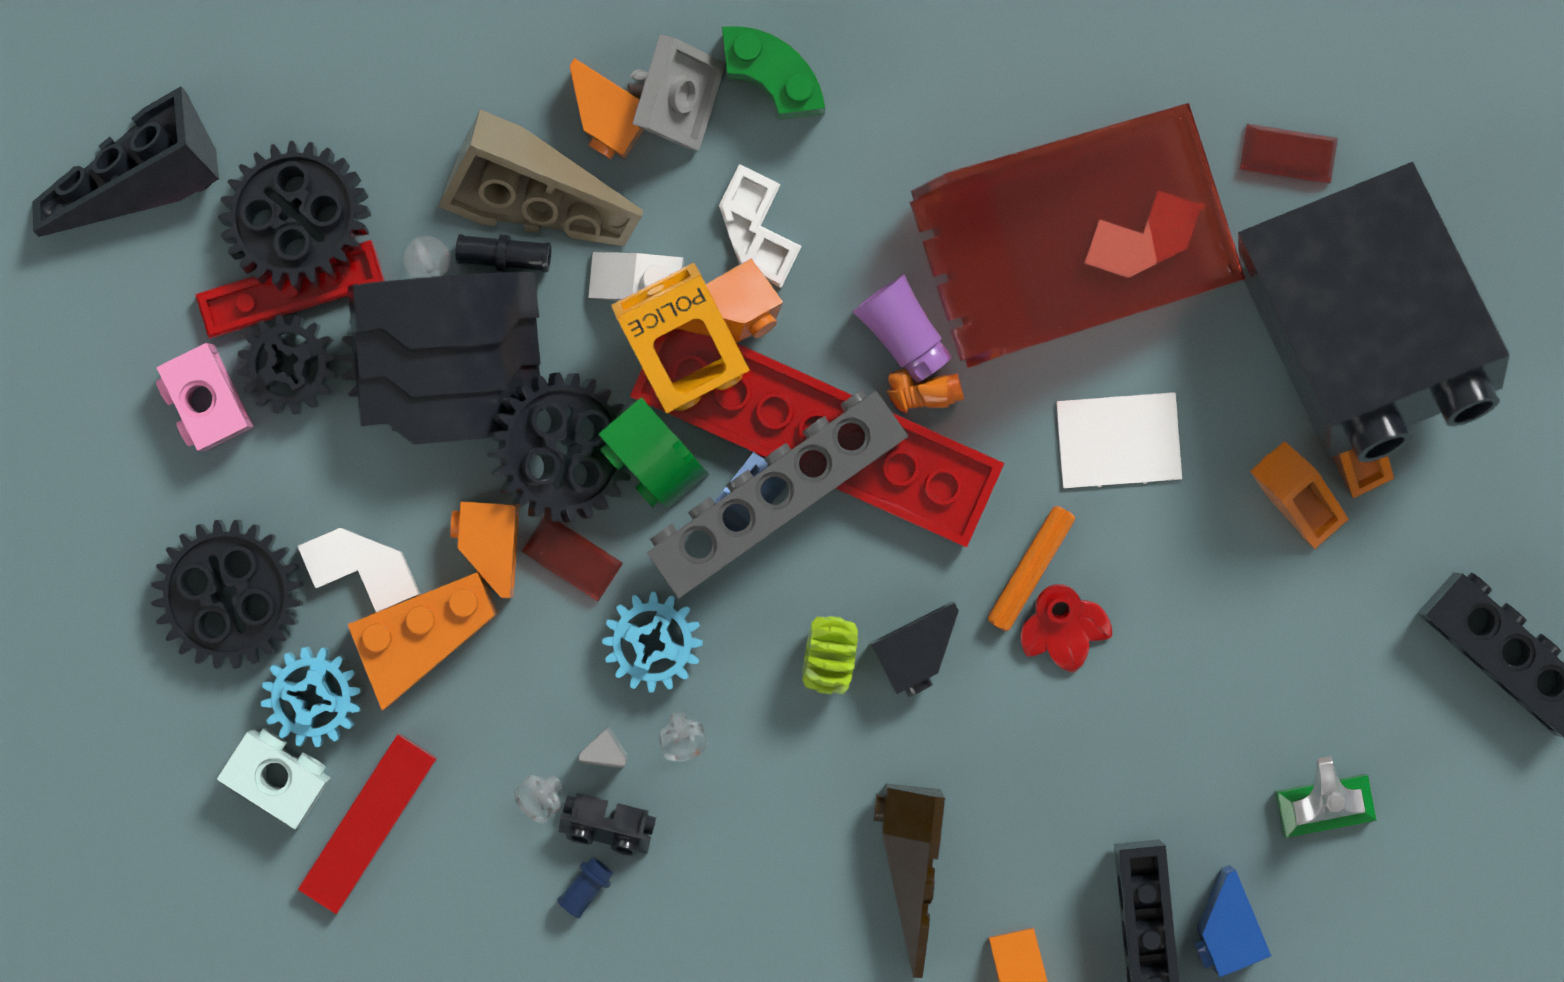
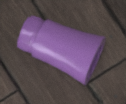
(904, 329)

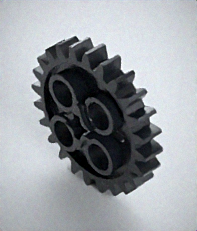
(323, 186)
(523, 439)
(266, 577)

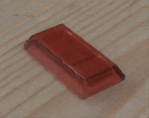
(1288, 153)
(572, 558)

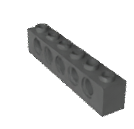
(880, 435)

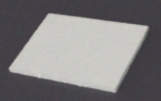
(1119, 440)

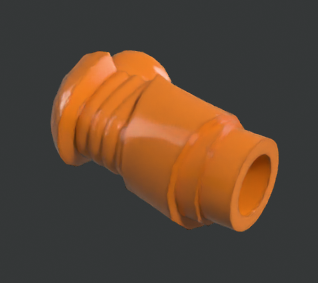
(930, 392)

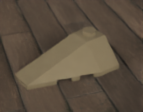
(524, 181)

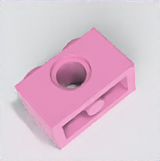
(227, 413)

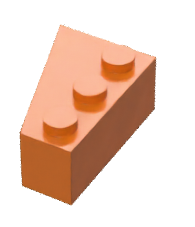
(418, 634)

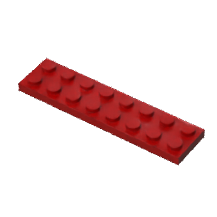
(919, 479)

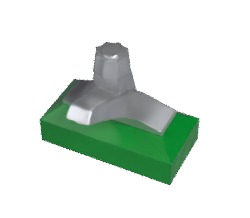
(1326, 803)

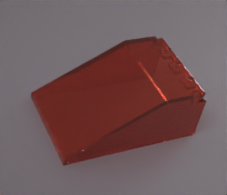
(1075, 234)

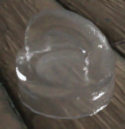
(427, 257)

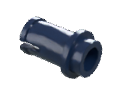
(585, 887)

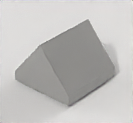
(604, 751)

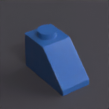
(1229, 928)

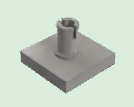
(677, 92)

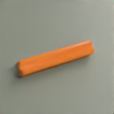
(1031, 568)

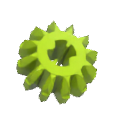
(830, 655)

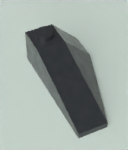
(146, 168)

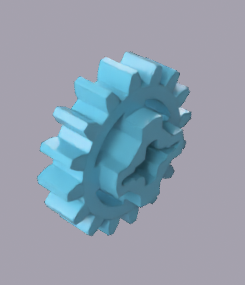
(632, 633)
(306, 716)

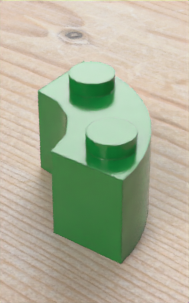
(775, 69)
(652, 454)

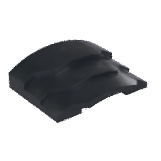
(443, 352)

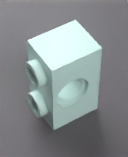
(247, 776)

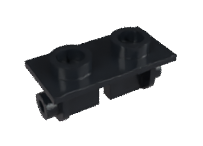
(621, 832)

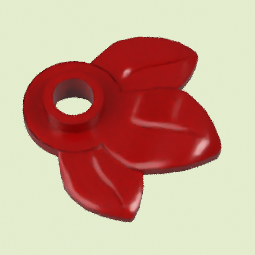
(1066, 634)

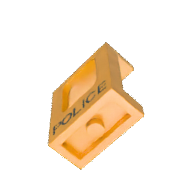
(665, 307)

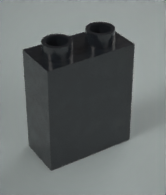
(1374, 314)

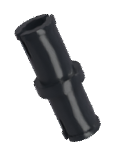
(503, 253)

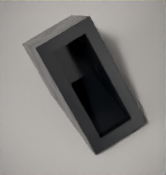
(916, 649)

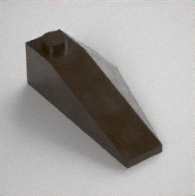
(912, 840)

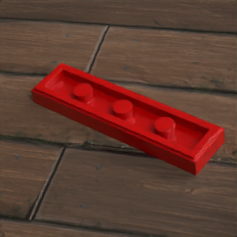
(250, 302)
(367, 823)

